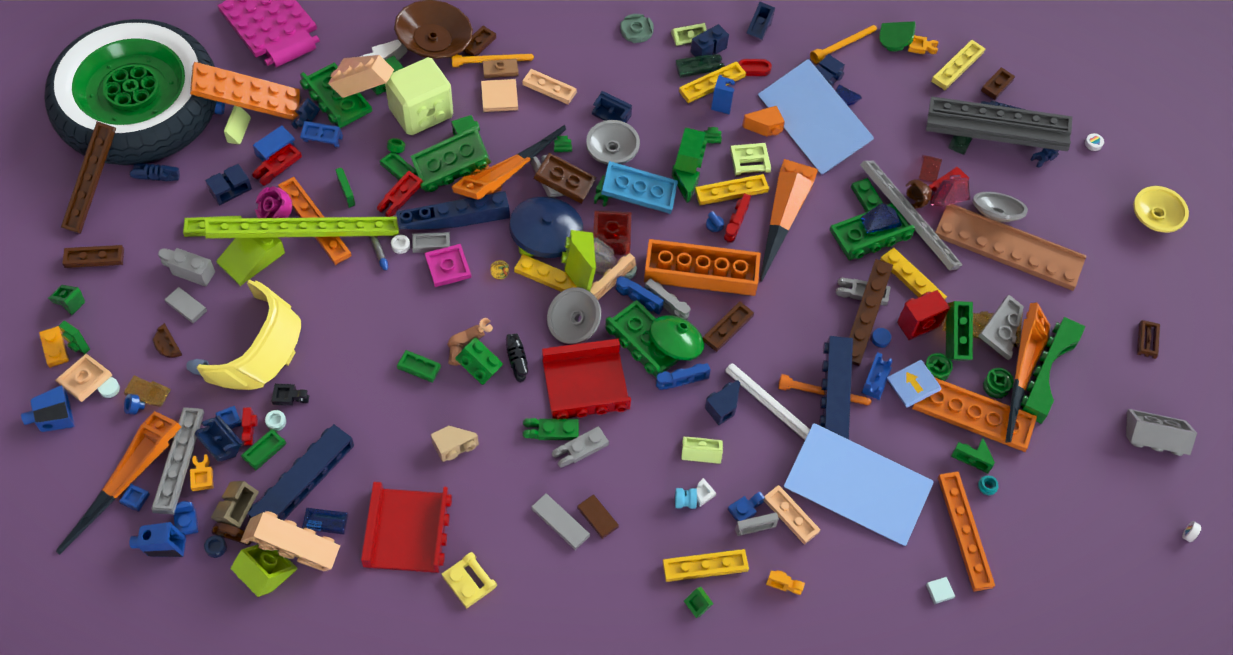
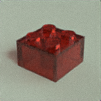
(614, 230)

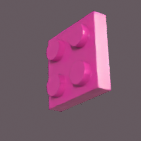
(447, 265)

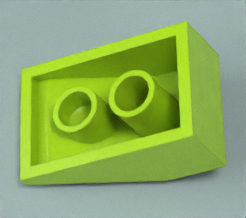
(249, 256)
(580, 258)

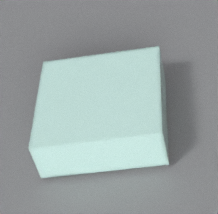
(940, 590)

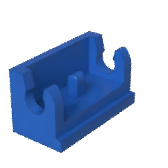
(723, 95)
(321, 133)
(272, 143)
(877, 377)

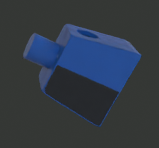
(50, 411)
(159, 540)

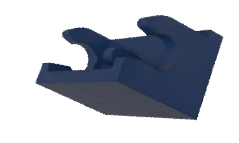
(611, 108)
(219, 439)

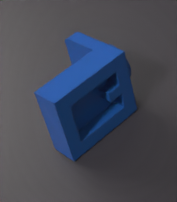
(186, 518)

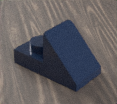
(761, 20)

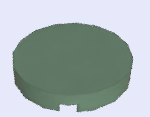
(636, 28)

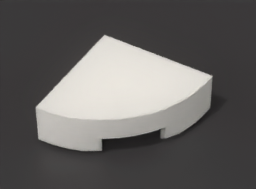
(704, 492)

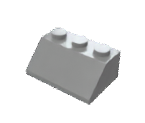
(1160, 432)

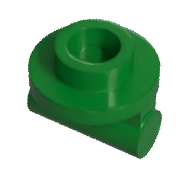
(713, 135)
(562, 144)

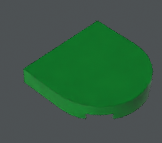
(897, 35)

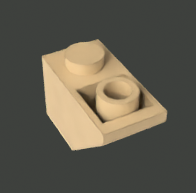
(453, 441)

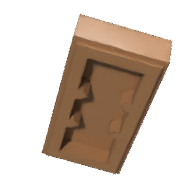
(500, 68)

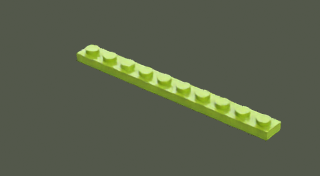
(301, 227)

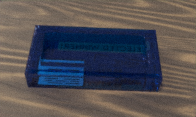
(325, 520)

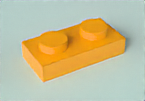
(54, 346)

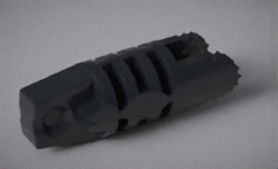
(516, 356)

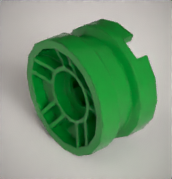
(942, 362)
(1001, 389)

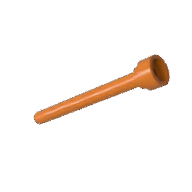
(788, 383)

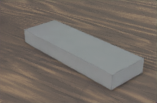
(560, 521)

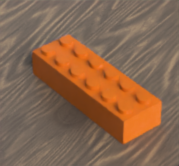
(702, 267)

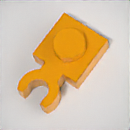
(921, 45)
(202, 476)
(781, 581)

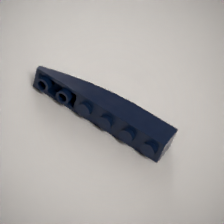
(456, 213)

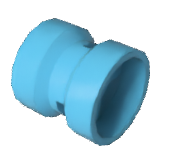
(686, 498)

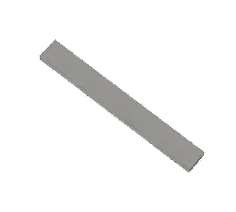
(911, 215)

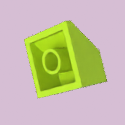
(262, 569)

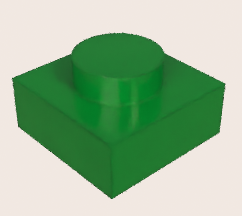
(698, 602)

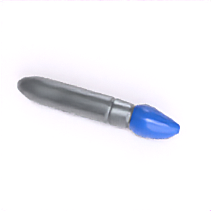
(379, 252)

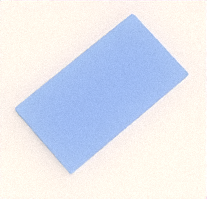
(816, 116)
(859, 484)

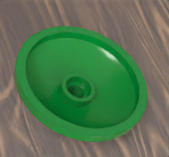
(676, 337)

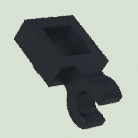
(286, 393)

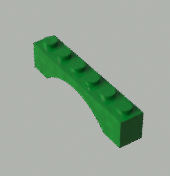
(1040, 397)

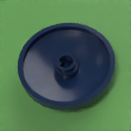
(542, 226)

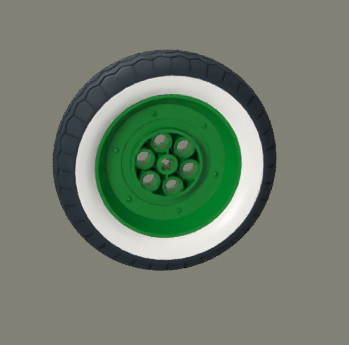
(132, 79)

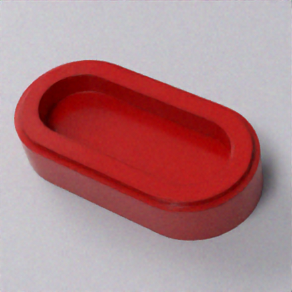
(756, 67)

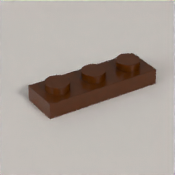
(93, 256)
(728, 326)

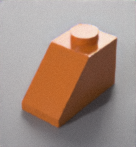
(764, 122)

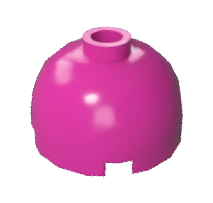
(273, 203)

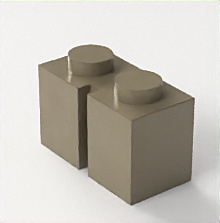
(236, 504)

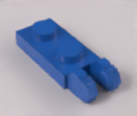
(636, 292)
(683, 376)

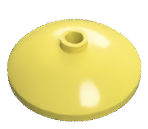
(1161, 209)

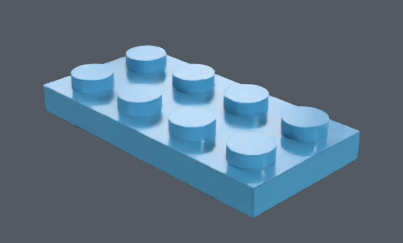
(639, 187)

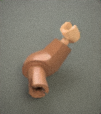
(462, 339)

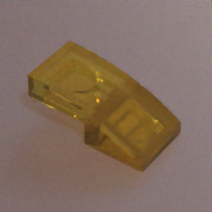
(150, 393)

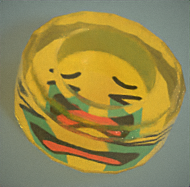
(499, 269)

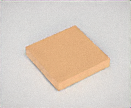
(499, 95)
(83, 377)

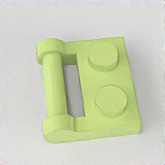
(748, 154)

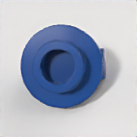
(714, 222)

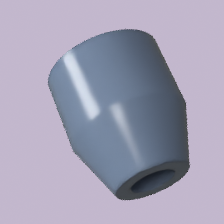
(192, 365)

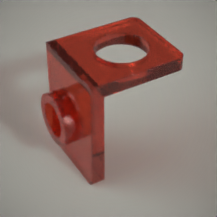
(930, 168)

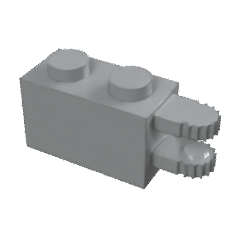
(187, 265)

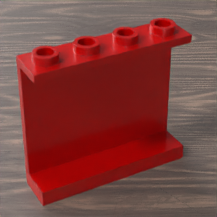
(585, 379)
(406, 529)

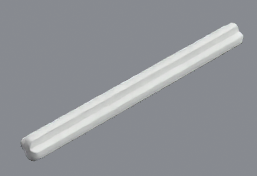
(768, 401)

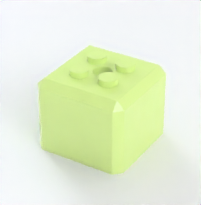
(419, 96)

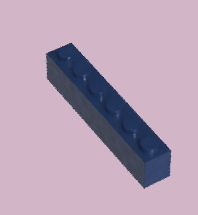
(837, 385)
(305, 474)

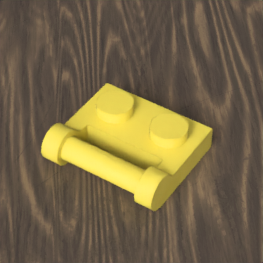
(463, 584)

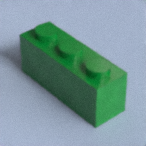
(691, 150)
(959, 331)

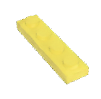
(958, 65)

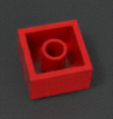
(923, 314)

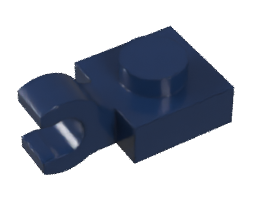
(307, 111)
(1044, 155)

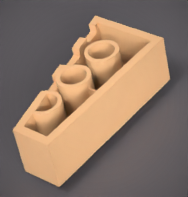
(360, 74)
(291, 541)

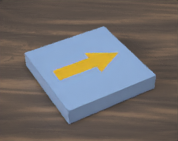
(914, 383)

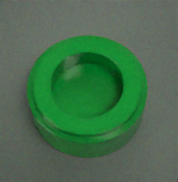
(396, 145)

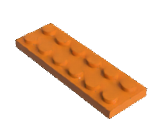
(244, 91)
(977, 414)

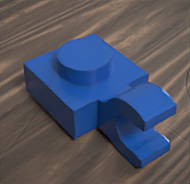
(744, 508)

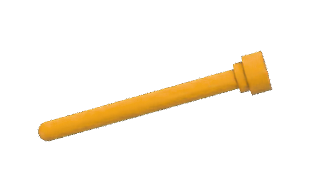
(818, 54)
(459, 60)

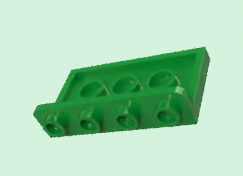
(338, 109)
(451, 159)
(857, 243)
(633, 329)

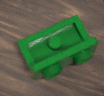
(479, 361)

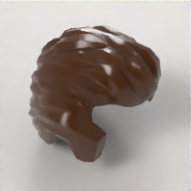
(919, 193)

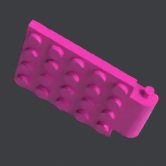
(272, 28)

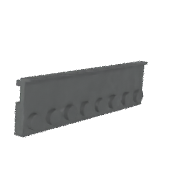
(999, 123)

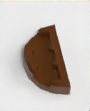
(165, 343)
(229, 532)

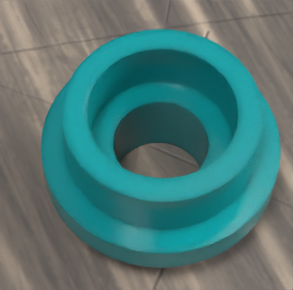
(990, 480)

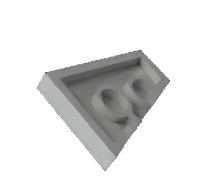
(1002, 327)

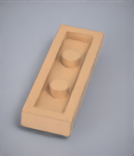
(549, 86)
(624, 266)
(791, 514)

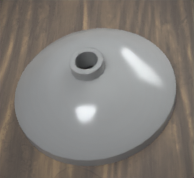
(616, 136)
(999, 206)
(564, 315)

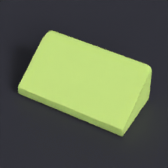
(685, 34)
(236, 125)
(702, 450)

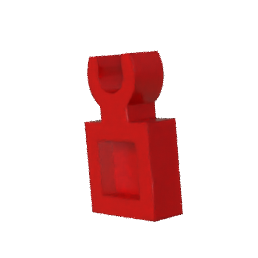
(249, 421)

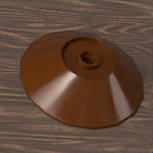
(433, 29)

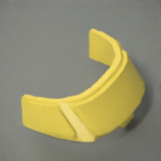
(268, 352)

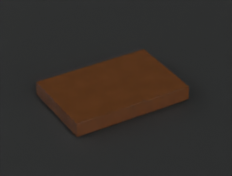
(565, 178)

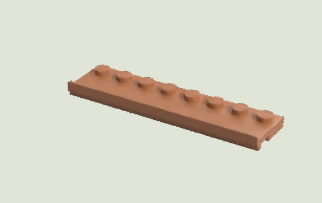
(1011, 246)

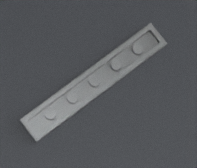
(177, 462)

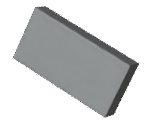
(430, 241)
(185, 305)
(756, 524)

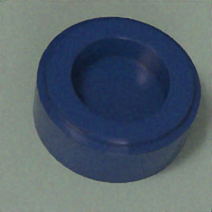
(215, 546)

